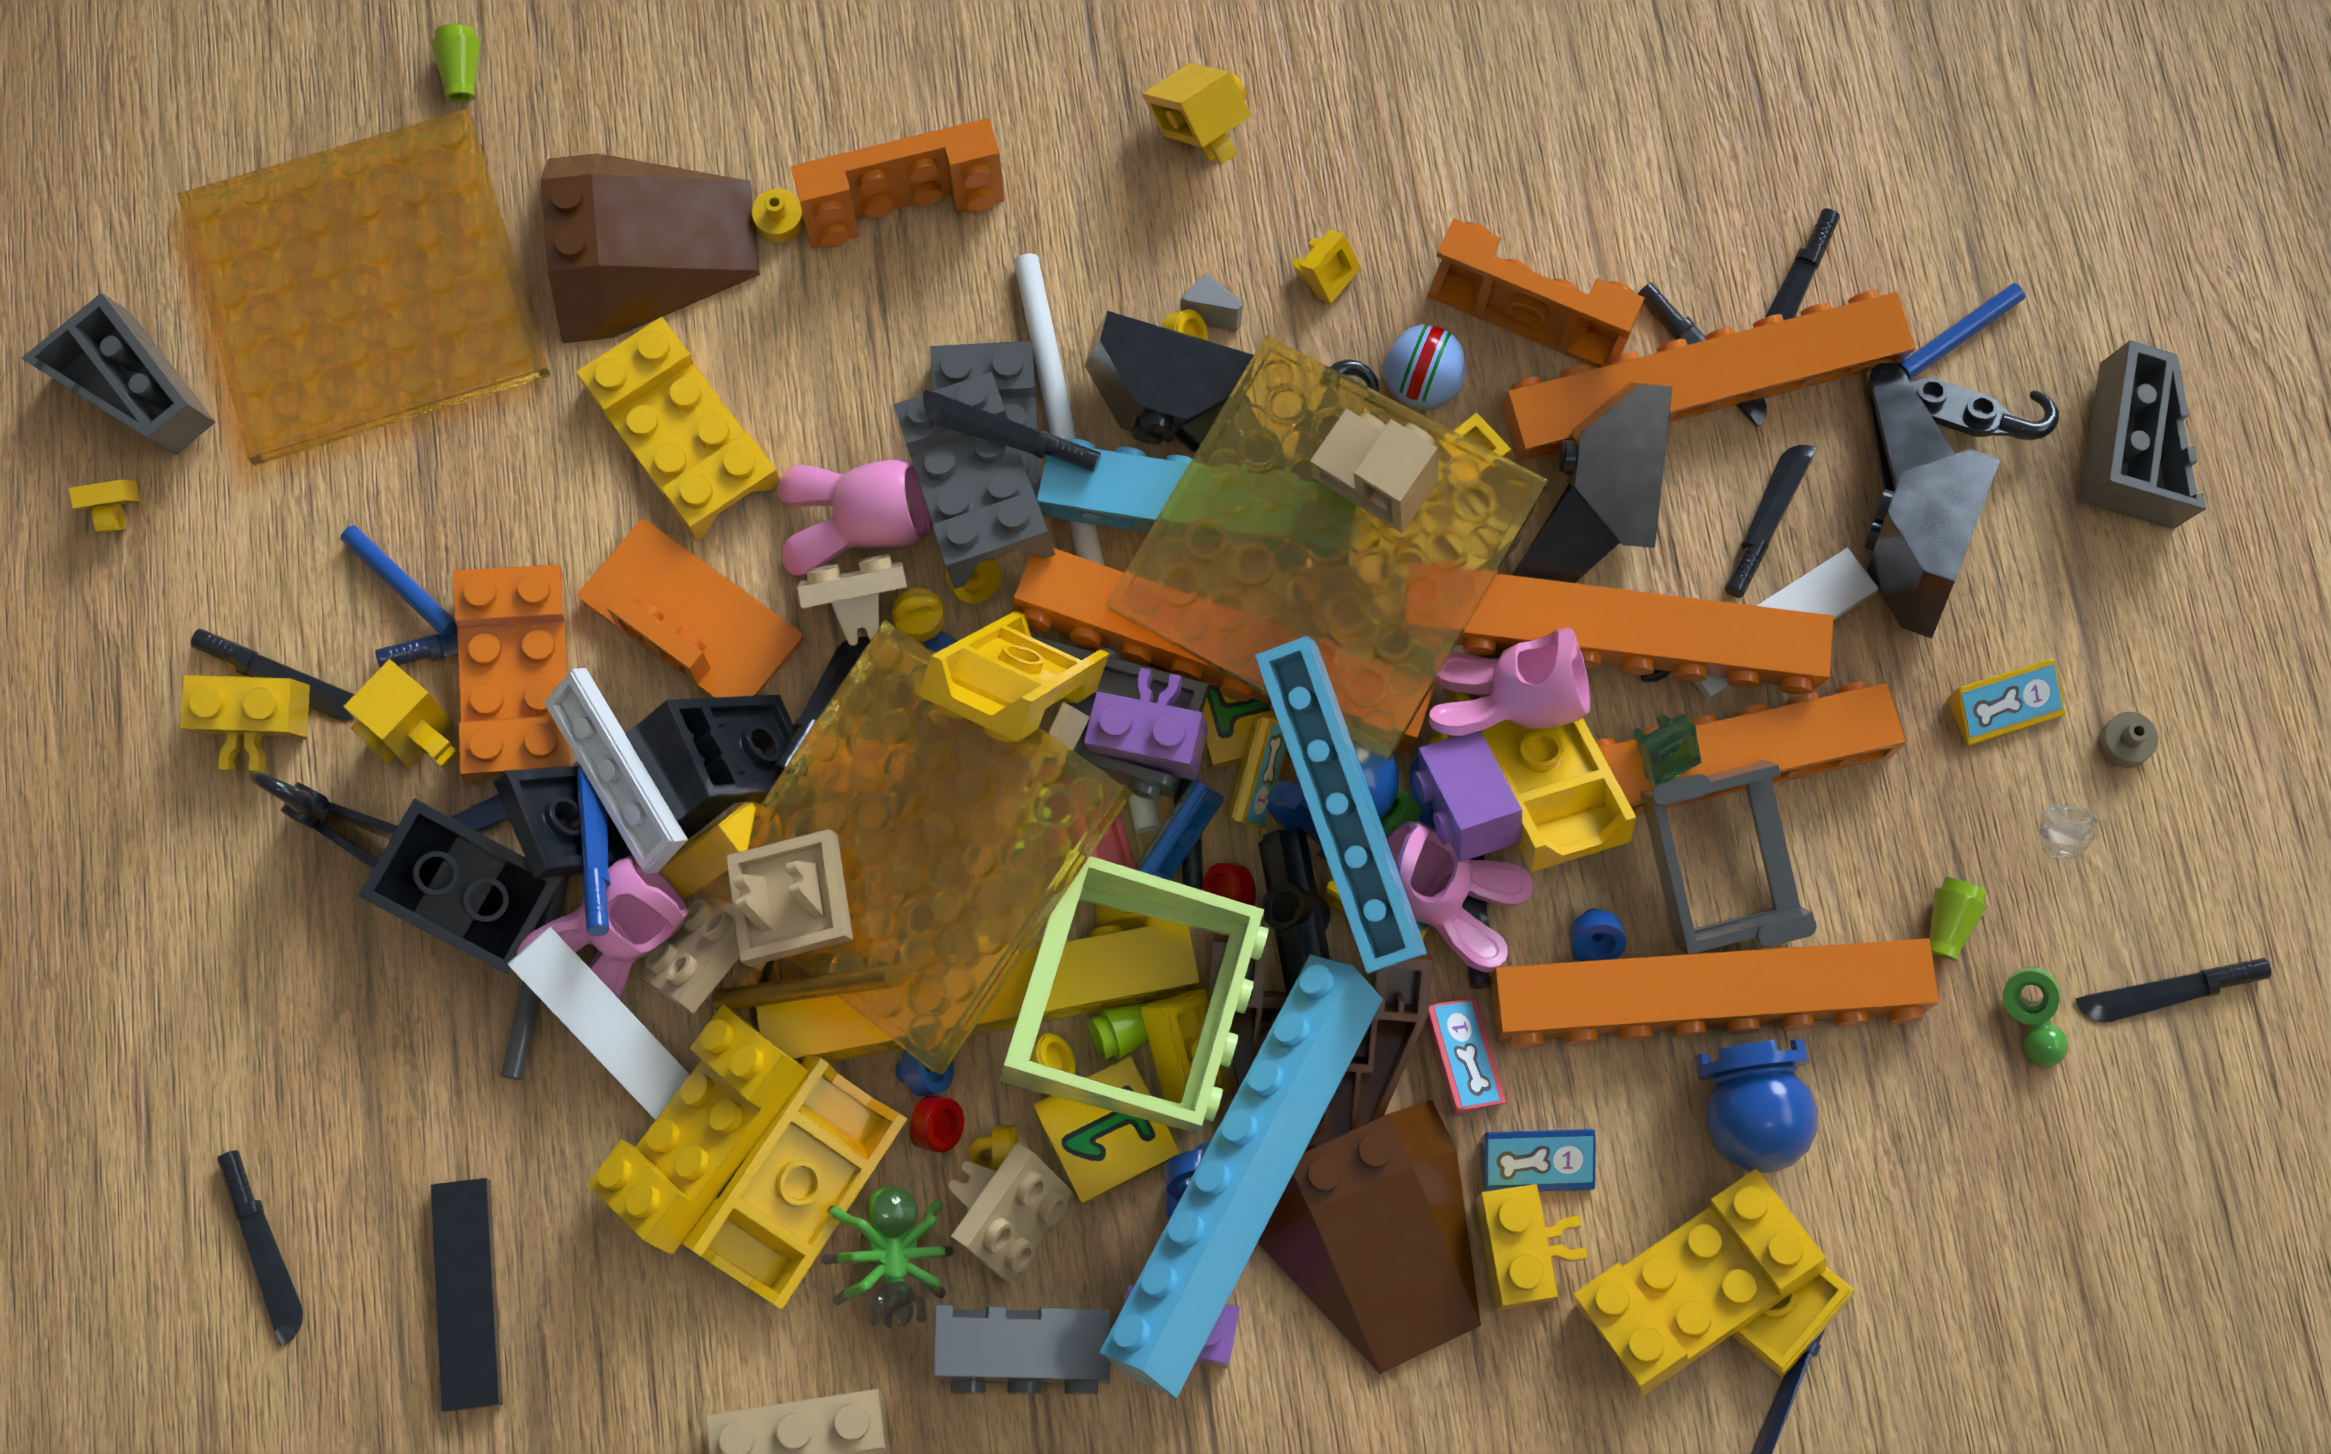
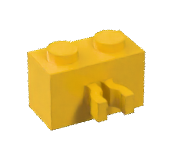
(1199, 108)
(244, 709)
(400, 719)
(1518, 1246)

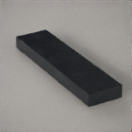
(466, 1295)

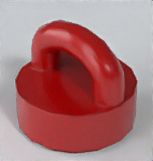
(1231, 882)
(936, 1124)

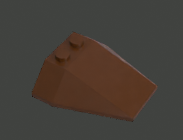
(640, 241)
(1381, 1236)

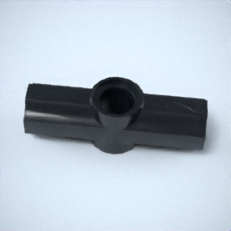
(1289, 885)

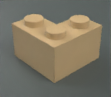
(1378, 466)

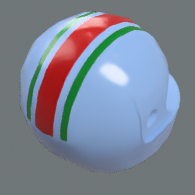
(1424, 367)

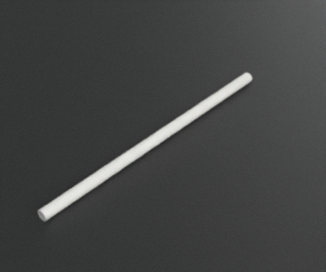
(1061, 424)

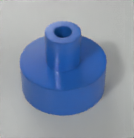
(1597, 936)
(921, 1079)

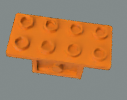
(689, 615)

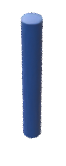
(1962, 330)
(399, 581)

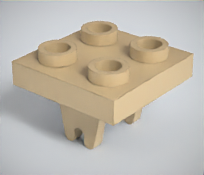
(853, 592)
(789, 897)
(696, 955)
(1009, 1210)

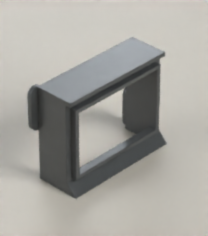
(1771, 927)

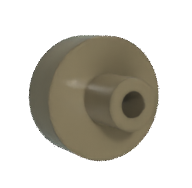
(2128, 739)

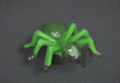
(889, 1245)

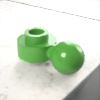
(2044, 1042)

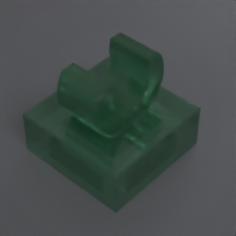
(1668, 749)

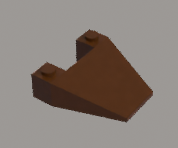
(1379, 1058)

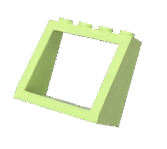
(1161, 899)

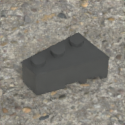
(122, 371)
(2139, 441)
(1021, 1349)

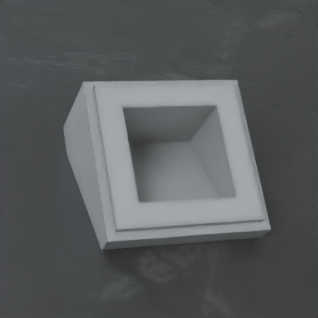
(1214, 303)

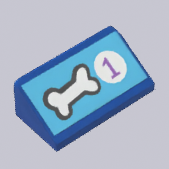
(1180, 830)
(1546, 1158)

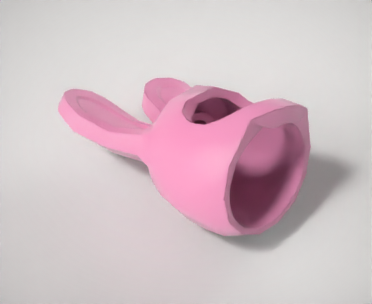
(866, 511)
(1530, 684)
(1440, 883)
(641, 916)

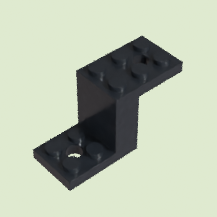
(694, 752)

